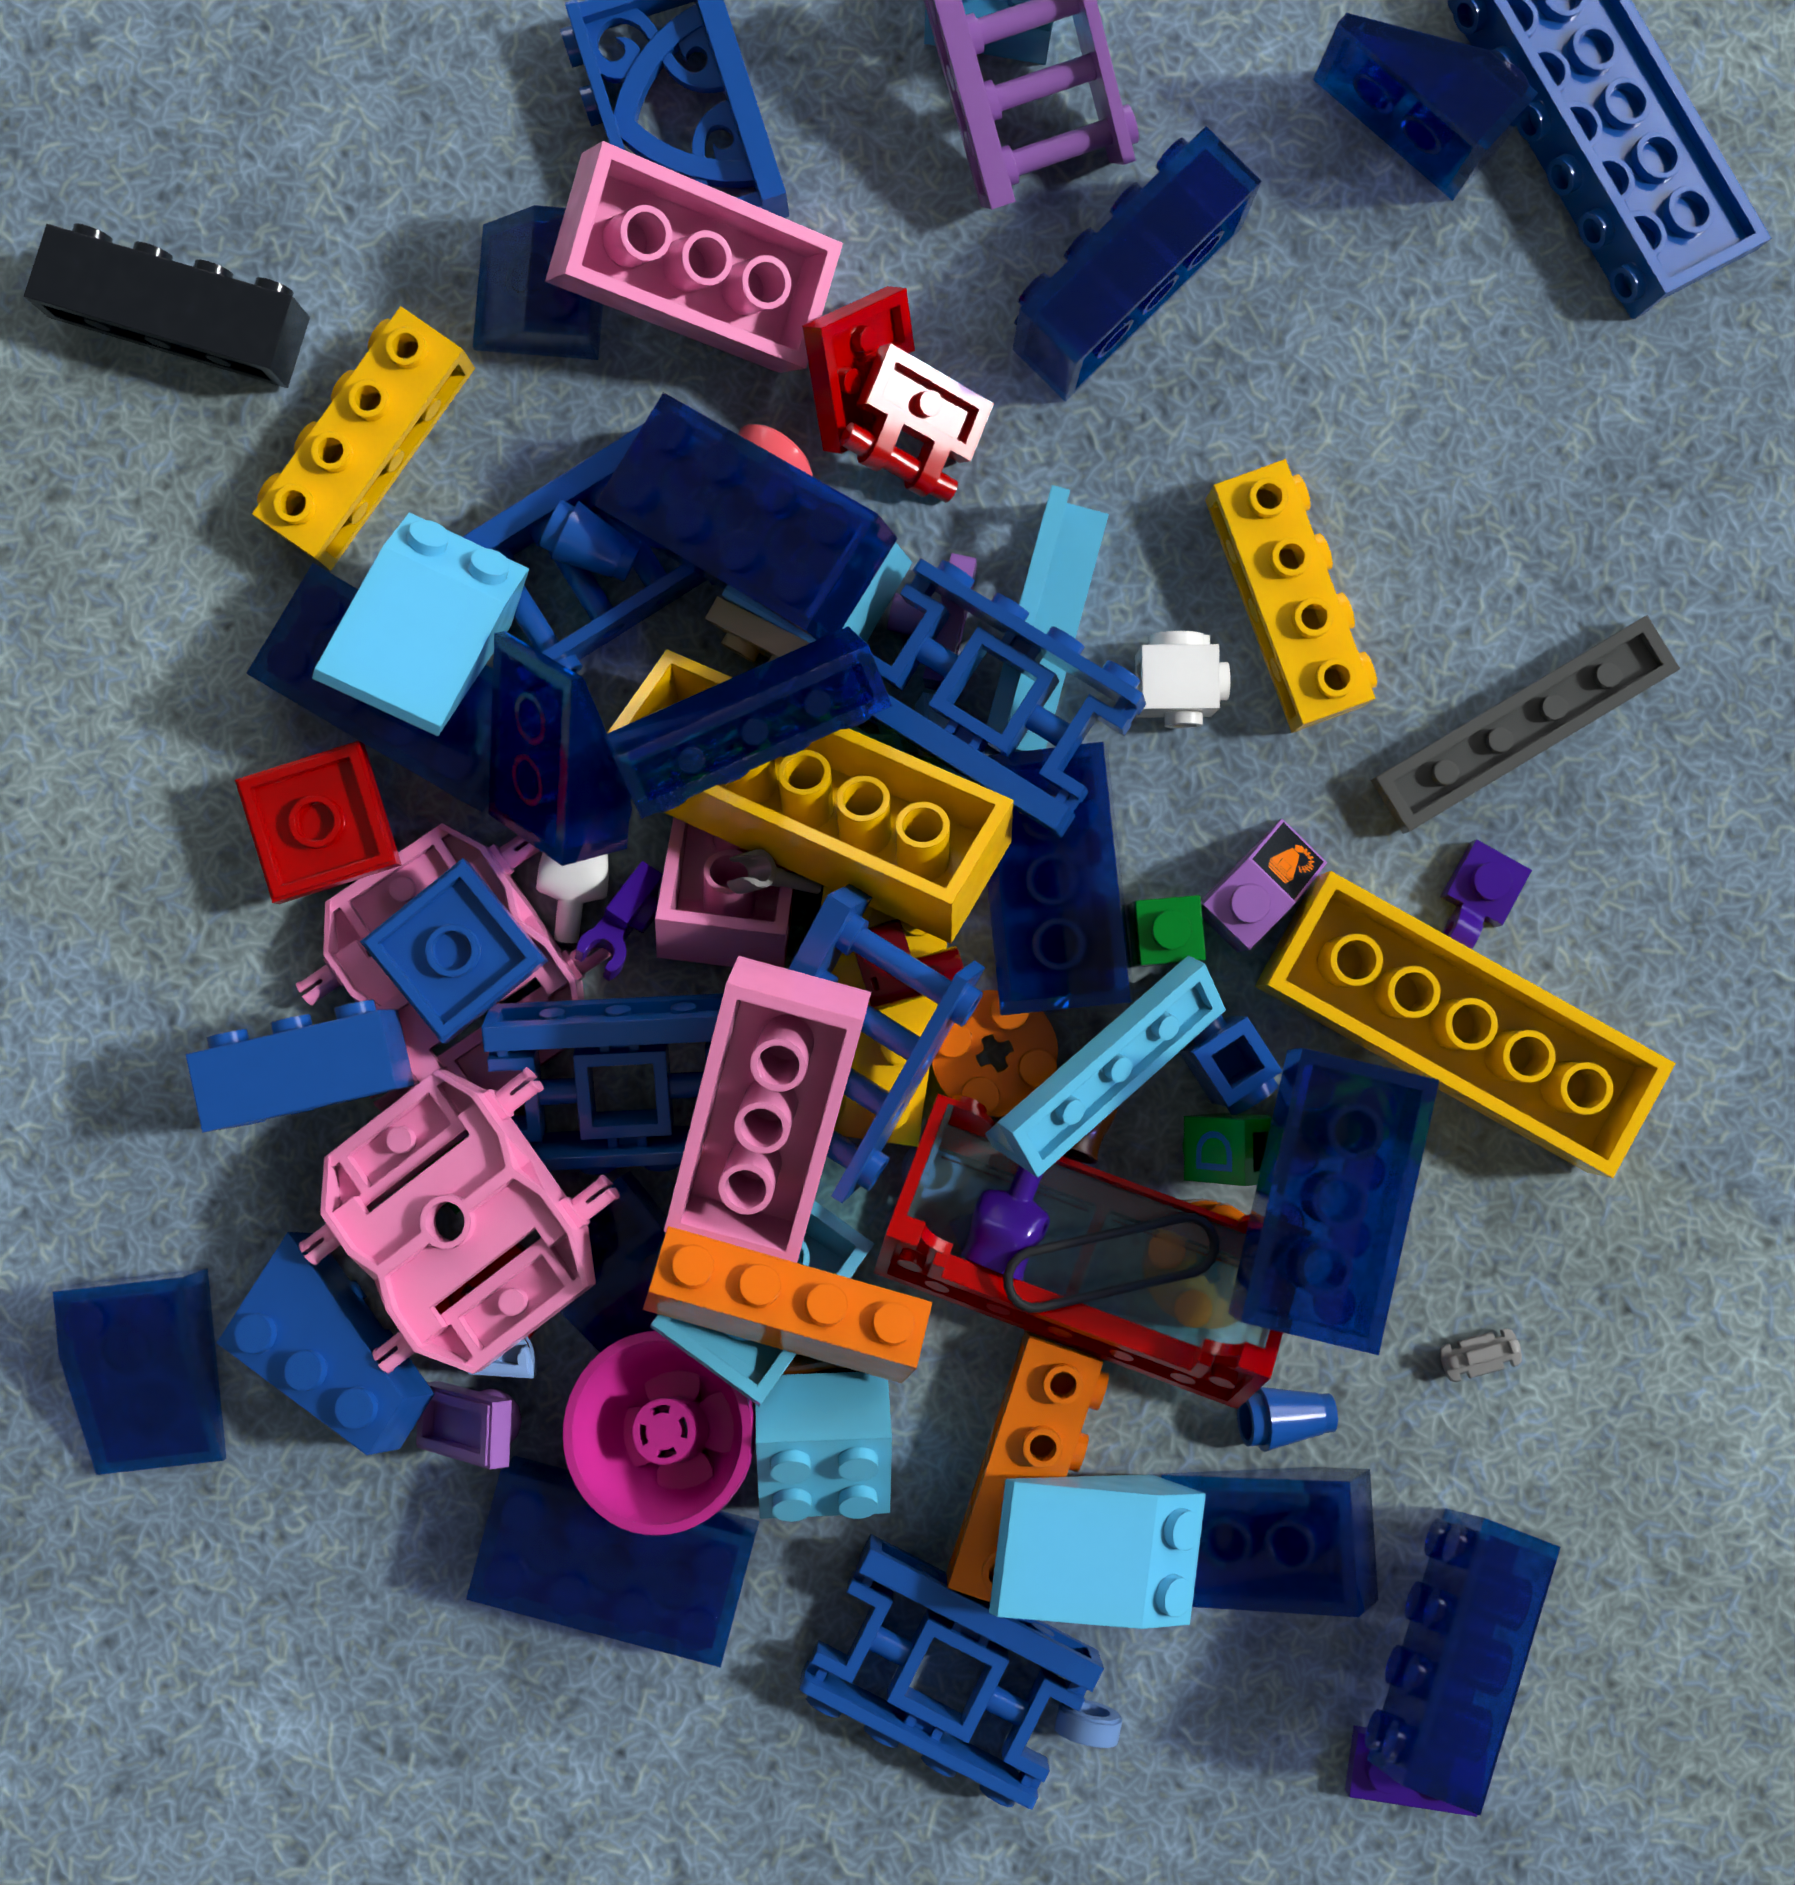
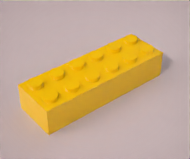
(850, 814)
(1465, 1023)

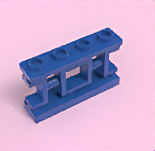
(1021, 648)
(603, 1035)
(925, 1723)

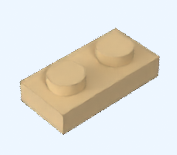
(750, 634)

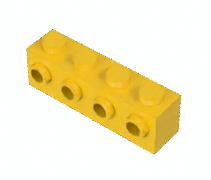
(363, 437)
(1291, 595)

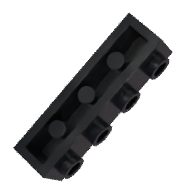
(168, 304)

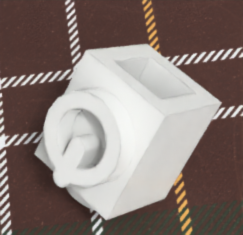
(1181, 678)

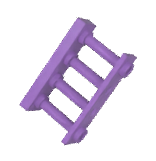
(980, 102)

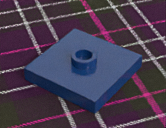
(454, 951)

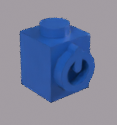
(1232, 1063)

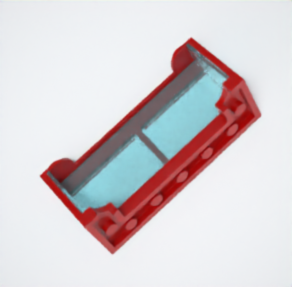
(1162, 1331)

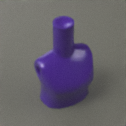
(1006, 1224)

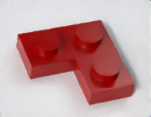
(842, 352)

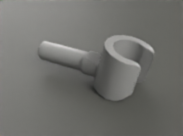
(763, 873)

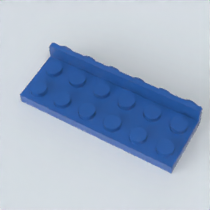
(1620, 143)

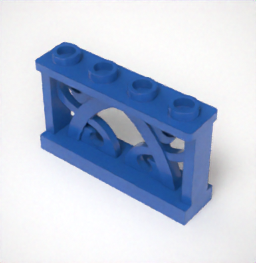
(697, 29)

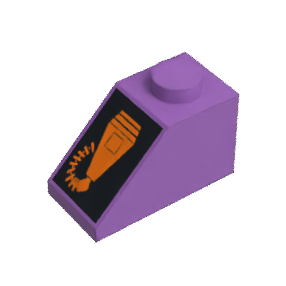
(1261, 887)

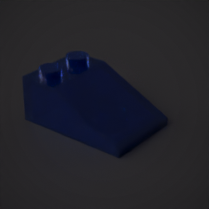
(1425, 96)
(550, 760)
(142, 1369)
(1285, 1540)

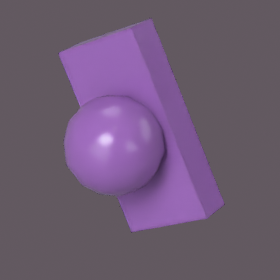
(469, 1425)

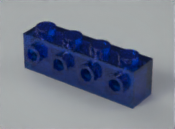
(747, 721)

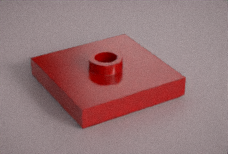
(318, 822)

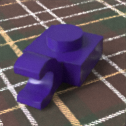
(1482, 891)
(630, 909)

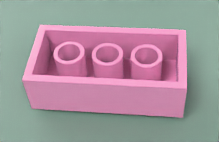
(692, 258)
(767, 1107)

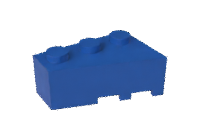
(299, 1066)
(315, 1343)

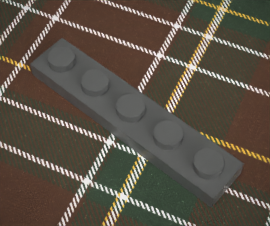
(1525, 724)

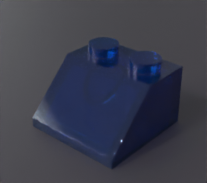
(516, 305)

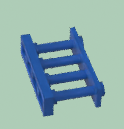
(525, 524)
(841, 930)

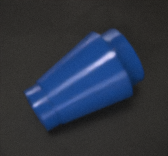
(588, 542)
(1284, 1417)

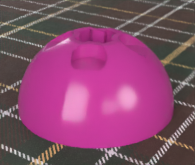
(630, 1418)

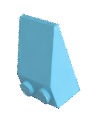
(422, 624)
(754, 1366)
(1098, 1551)

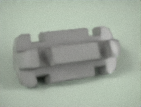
(1480, 1355)

